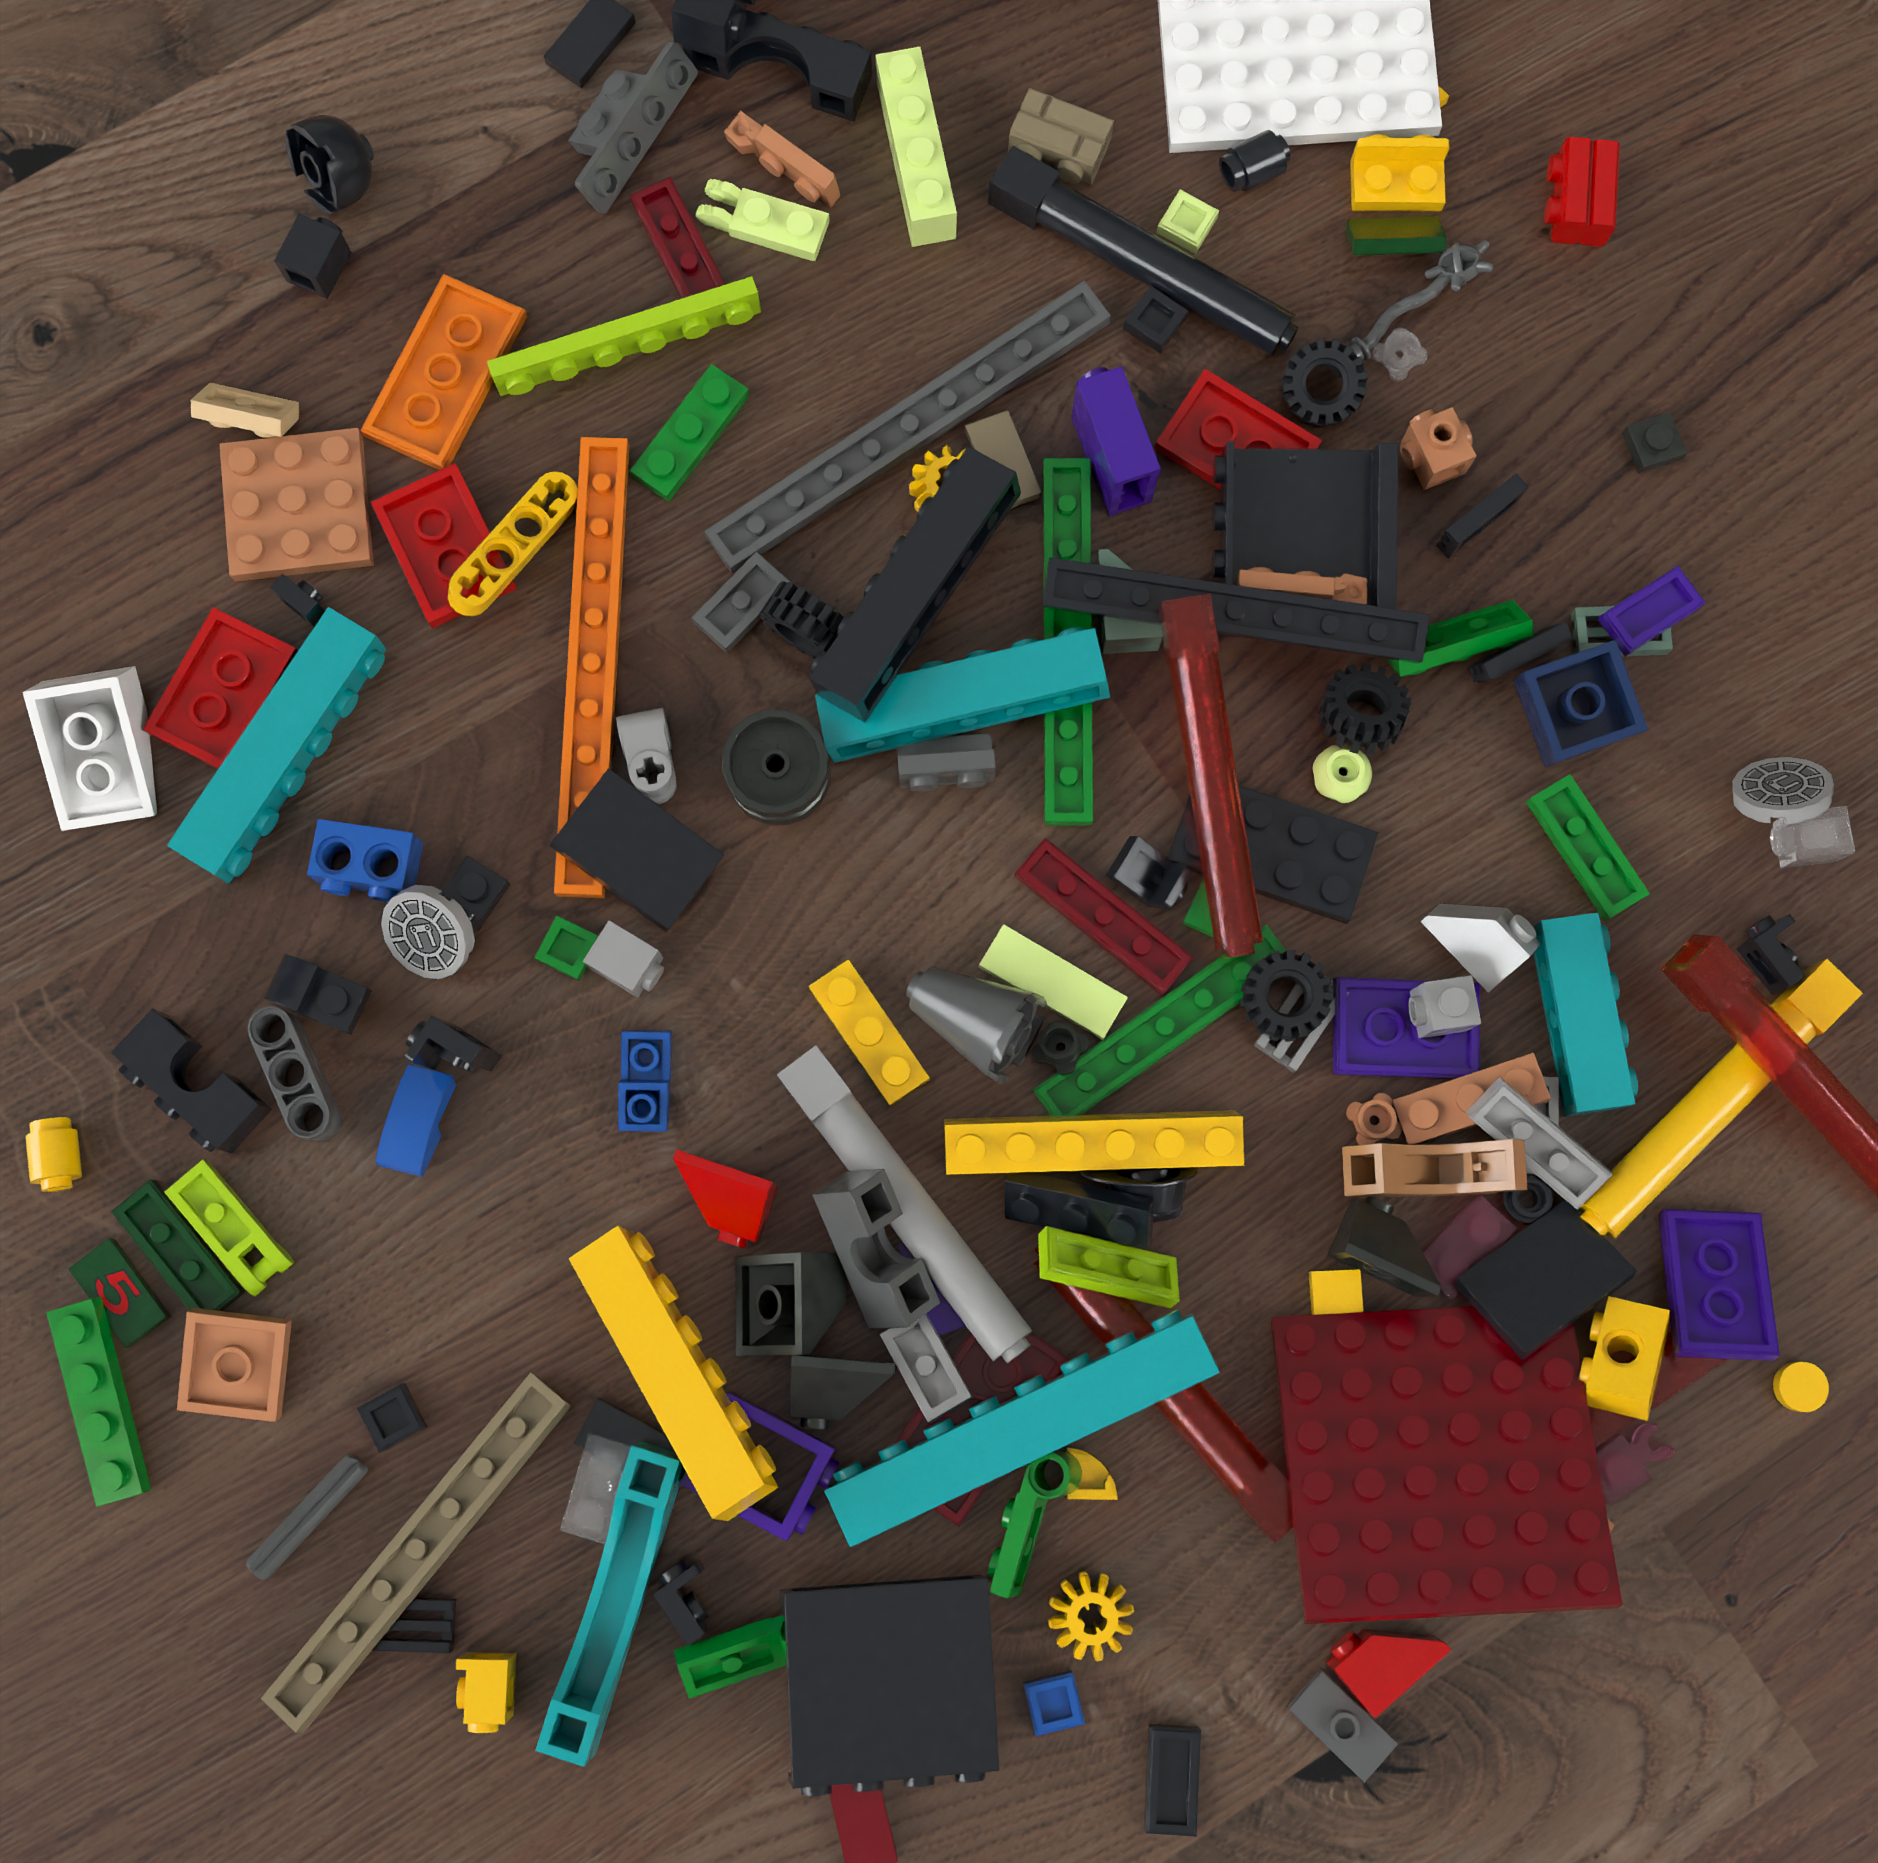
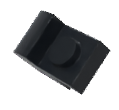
(317, 994)

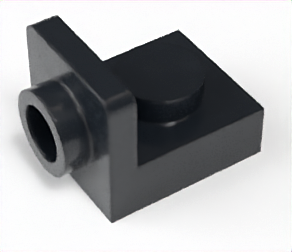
(476, 891)
(1769, 959)
(683, 1610)

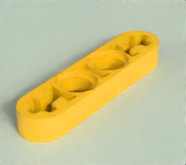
(508, 539)

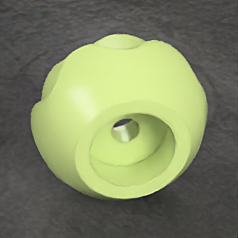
(1339, 787)

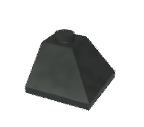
(1383, 1248)
(786, 1301)
(832, 1387)

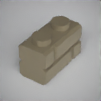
(1061, 136)

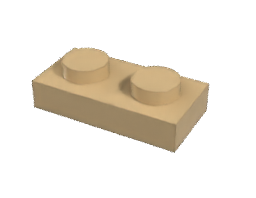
(245, 409)

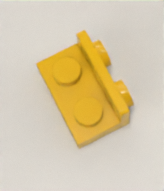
(1398, 173)

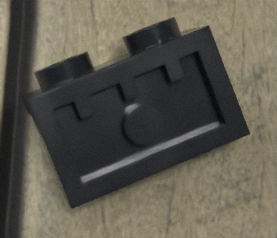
(443, 1040)

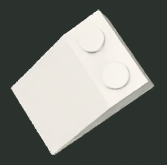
(94, 747)

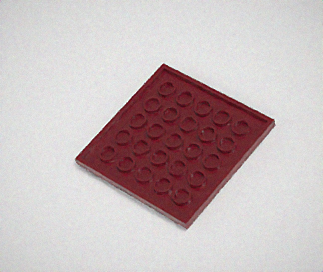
(1439, 1469)

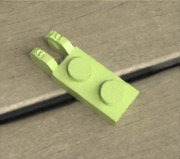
(765, 220)

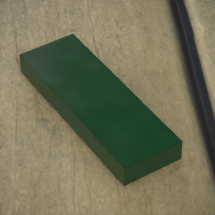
(176, 1249)

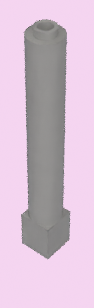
(922, 1225)

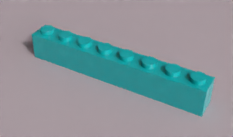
(1020, 1429)

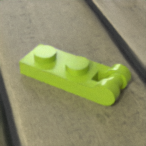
(228, 1226)

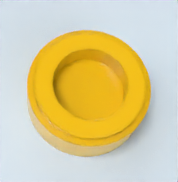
(1801, 1386)

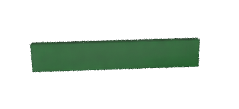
(1152, 1033)

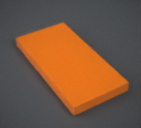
(443, 373)

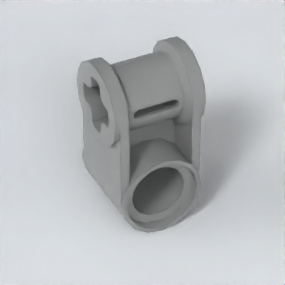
(648, 749)

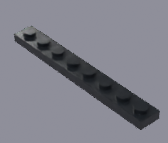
(1240, 610)

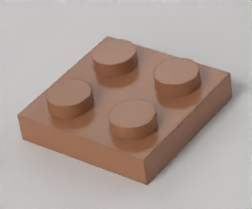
(234, 1364)

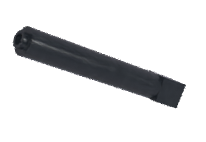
(1035, 196)

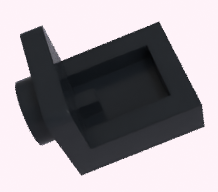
(1149, 874)

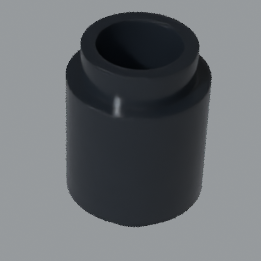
(1254, 161)

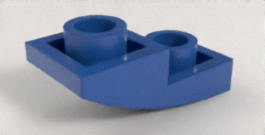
(645, 1080)
(413, 1120)

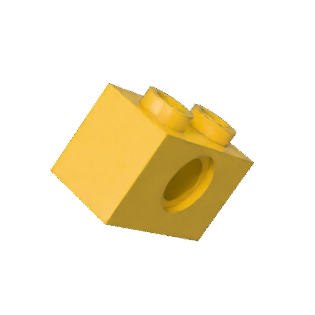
(1625, 1386)

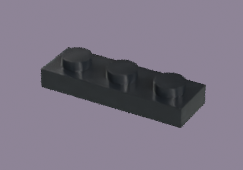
(1079, 1208)

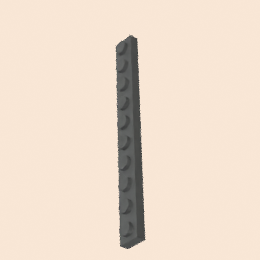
(908, 426)

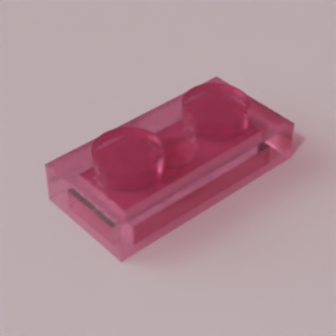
(1467, 1241)

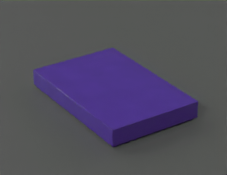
(1379, 1039)
(1718, 1285)

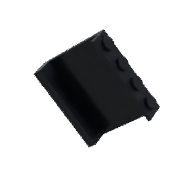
(1309, 514)
(890, 1683)

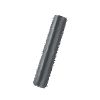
(306, 1516)

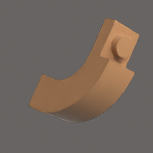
(1434, 1169)

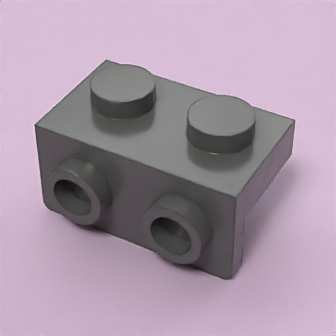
(947, 761)

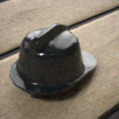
(1161, 1184)

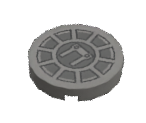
(1783, 789)
(427, 932)

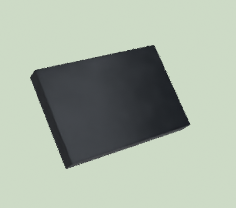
(636, 850)
(1544, 1279)

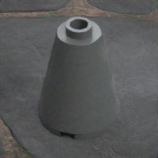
(978, 1017)

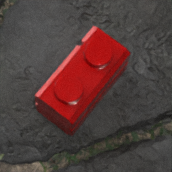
(1584, 191)

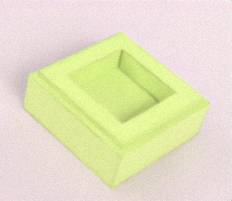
(1187, 221)

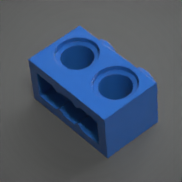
(368, 850)

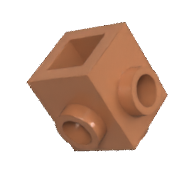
(1437, 447)

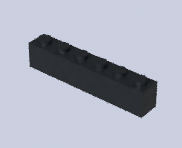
(915, 583)

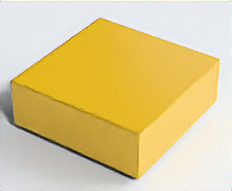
(1335, 1292)

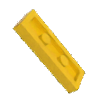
(869, 1033)

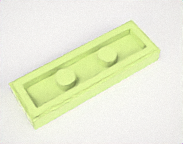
(1064, 986)

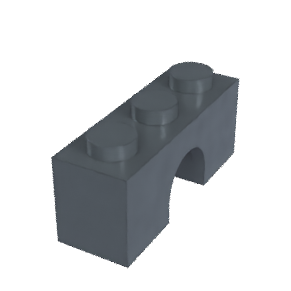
(886, 1284)

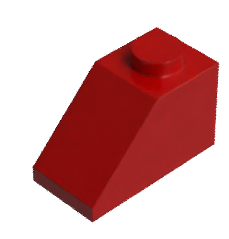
(1383, 1664)

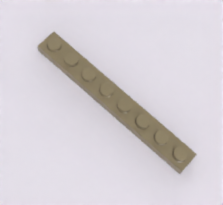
(415, 1554)

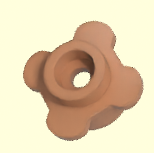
(1387, 1124)

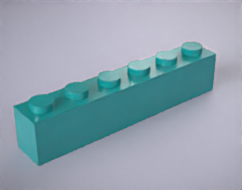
(972, 694)
(279, 746)

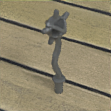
(1455, 266)

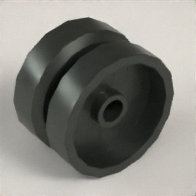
(749, 759)

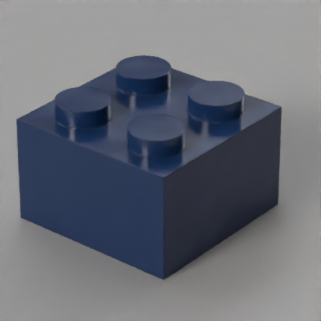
(1580, 703)

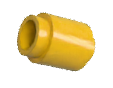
(53, 1154)

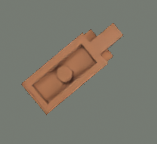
(783, 157)
(1306, 583)

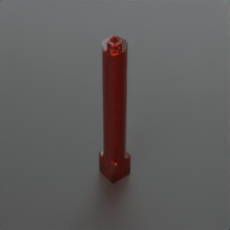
(1211, 771)
(1722, 986)
(1198, 1419)

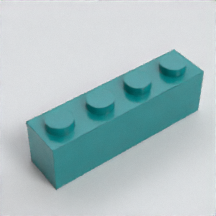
(1583, 1015)

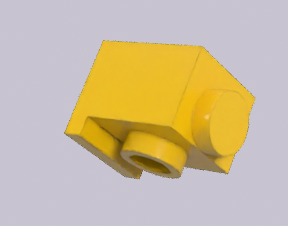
(486, 1690)

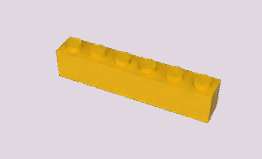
(1093, 1142)
(674, 1373)

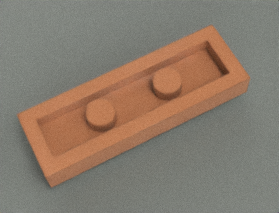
(1443, 1107)

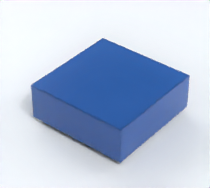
(1054, 1703)

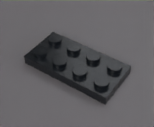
(1293, 853)

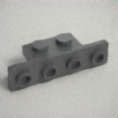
(627, 122)

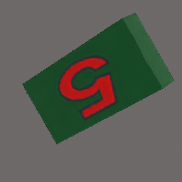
(127, 1298)

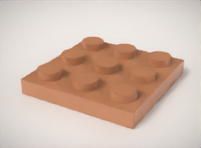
(296, 504)

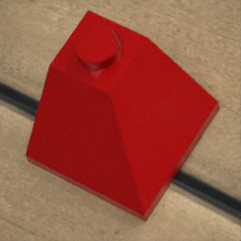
(728, 1198)

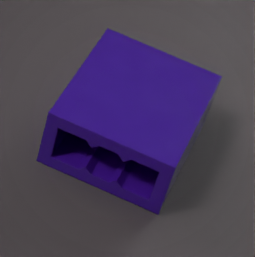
(1114, 440)

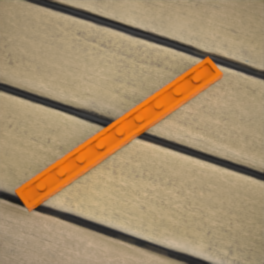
(592, 639)

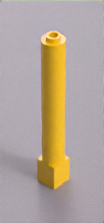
(1711, 1105)

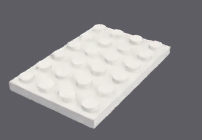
(1297, 70)

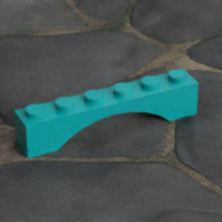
(611, 1615)

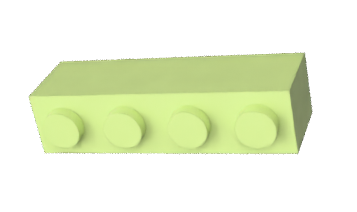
(916, 146)

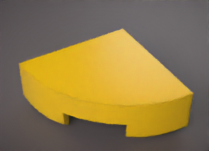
(1095, 1480)

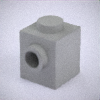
(1444, 1007)

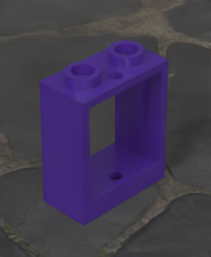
(819, 1473)

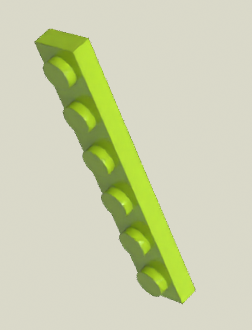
(613, 340)

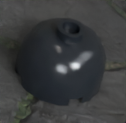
(332, 160)

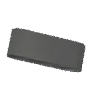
(278, 1058)

